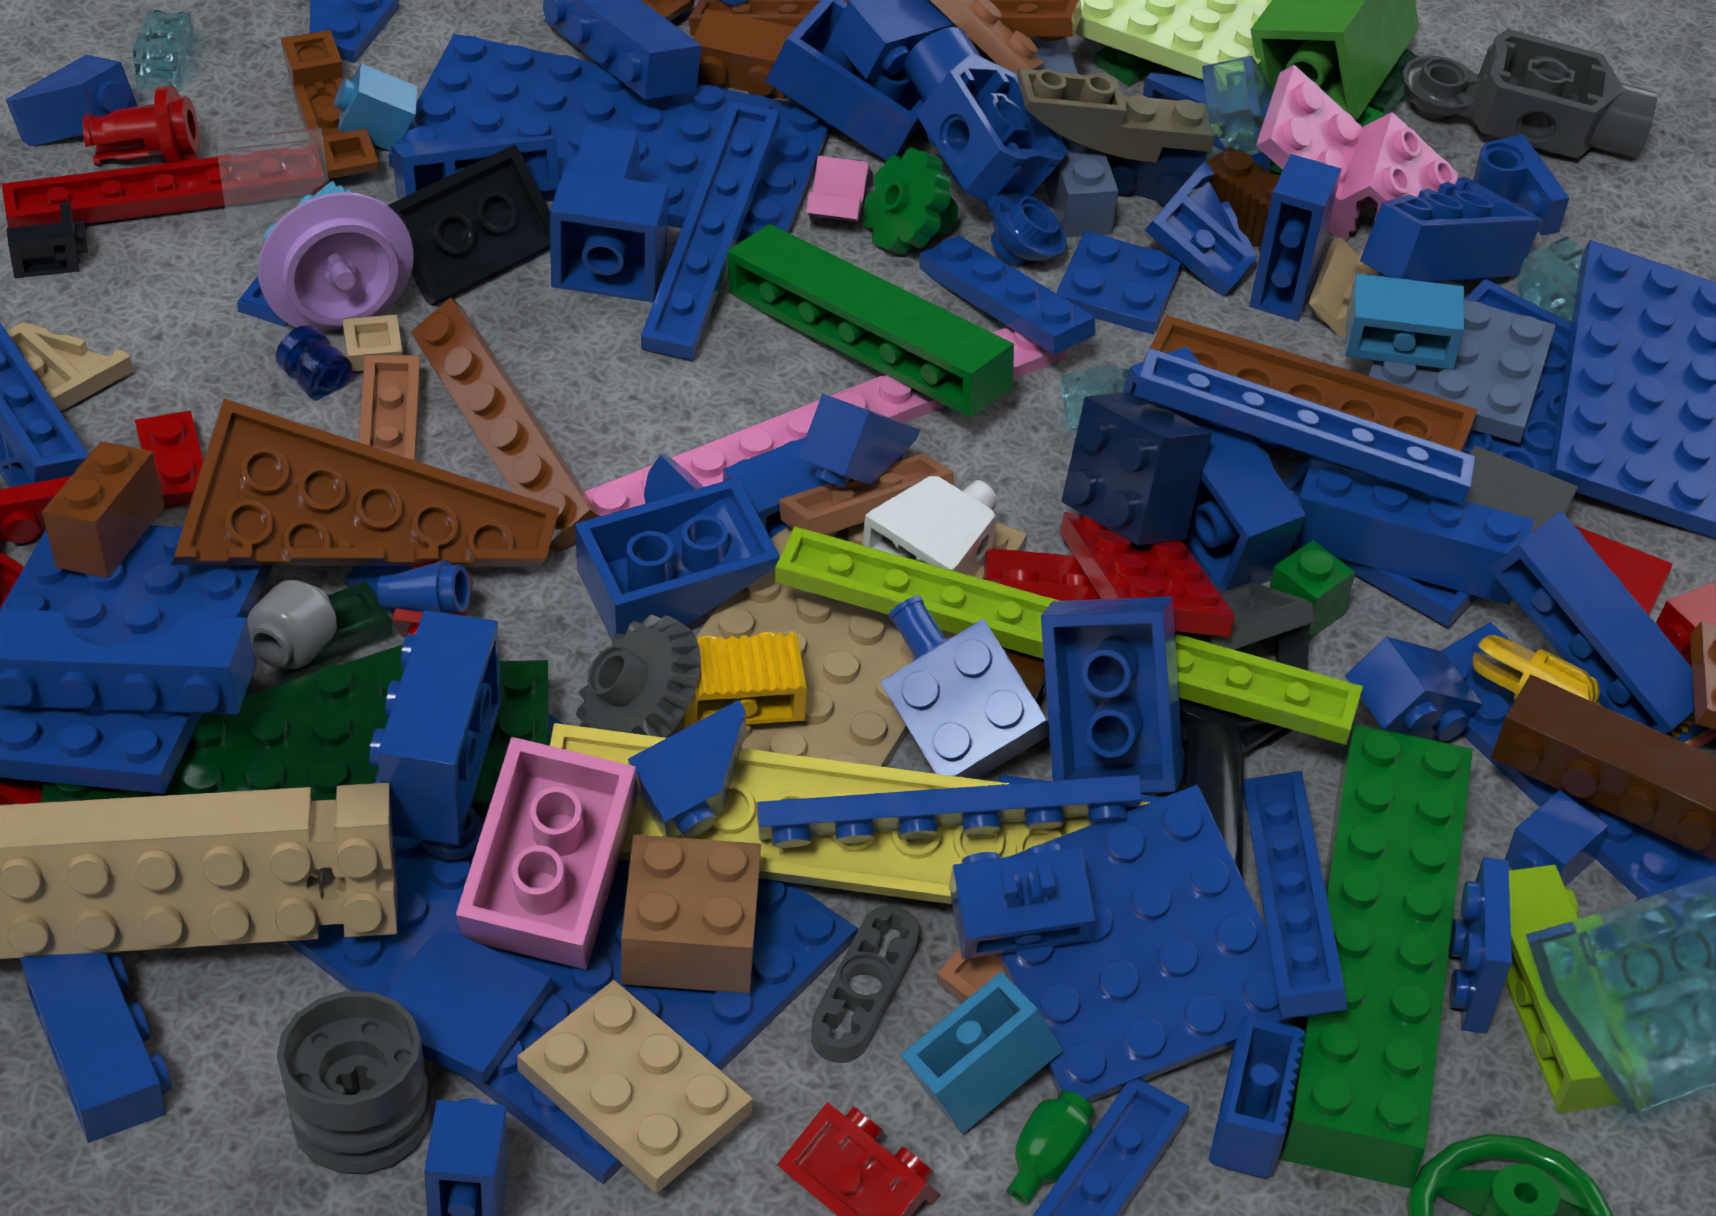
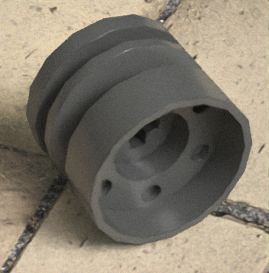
(355, 1081)

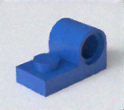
(1519, 175)

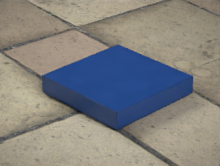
(468, 1002)

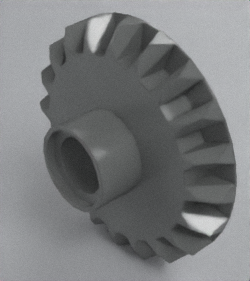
(643, 679)

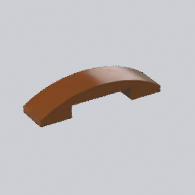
(315, 79)

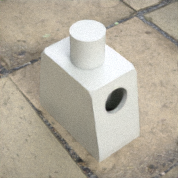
(936, 524)

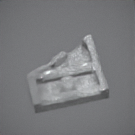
(268, 175)

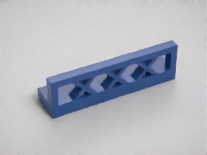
(33, 432)

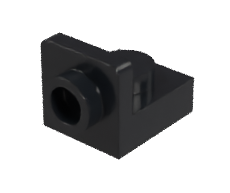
(47, 247)

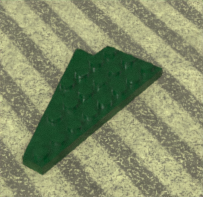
(322, 733)

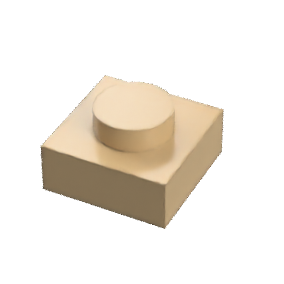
(371, 337)

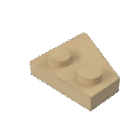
(66, 365)

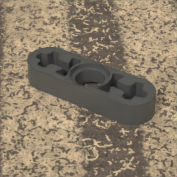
(864, 960)

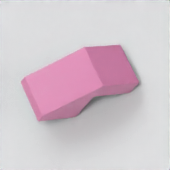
(838, 189)

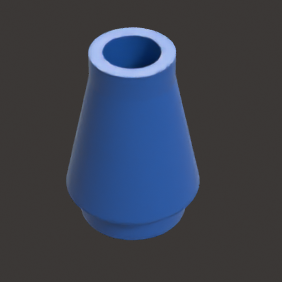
(430, 588)

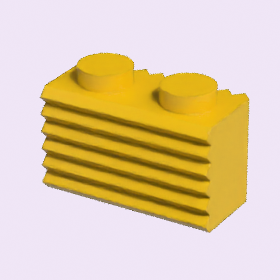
(758, 671)

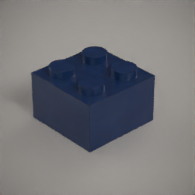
(1136, 468)

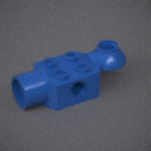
(989, 141)

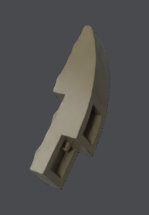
(1100, 118)

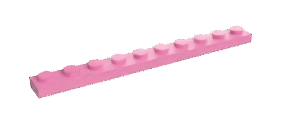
(878, 395)

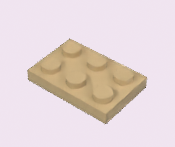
(635, 1085)

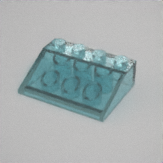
(1639, 990)

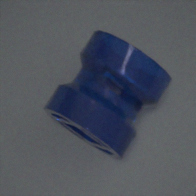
(313, 362)

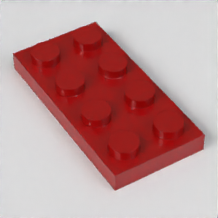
(1149, 570)

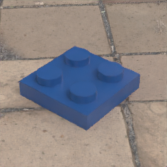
(1120, 281)
(1482, 944)

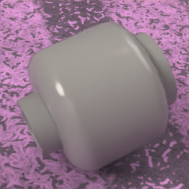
(291, 624)

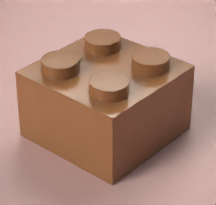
(690, 914)

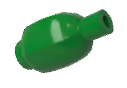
(1049, 1143)

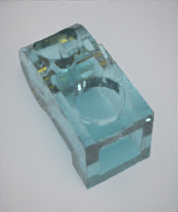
(162, 49)

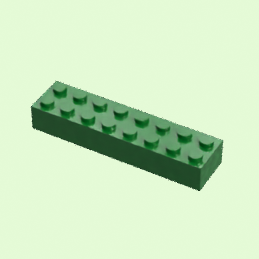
(1391, 908)

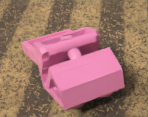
(1375, 159)

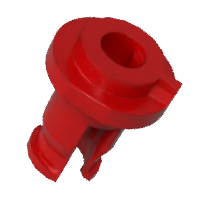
(146, 131)

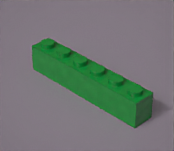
(871, 320)

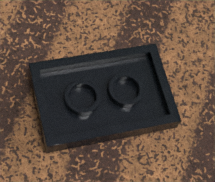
(474, 223)

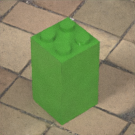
(1336, 44)

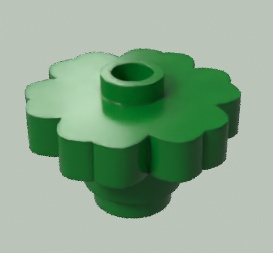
(910, 202)

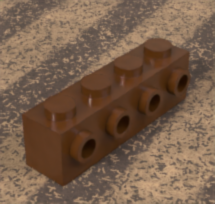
(1612, 763)

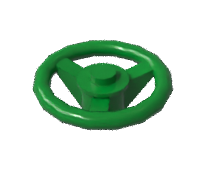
(1511, 1191)

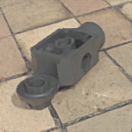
(1536, 88)

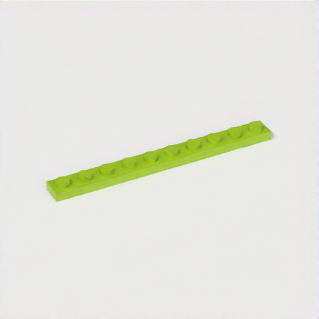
(957, 601)

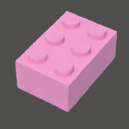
(548, 853)

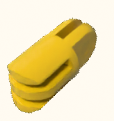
(1512, 664)

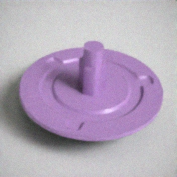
(335, 261)

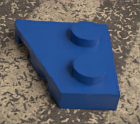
(351, 22)
(1204, 233)

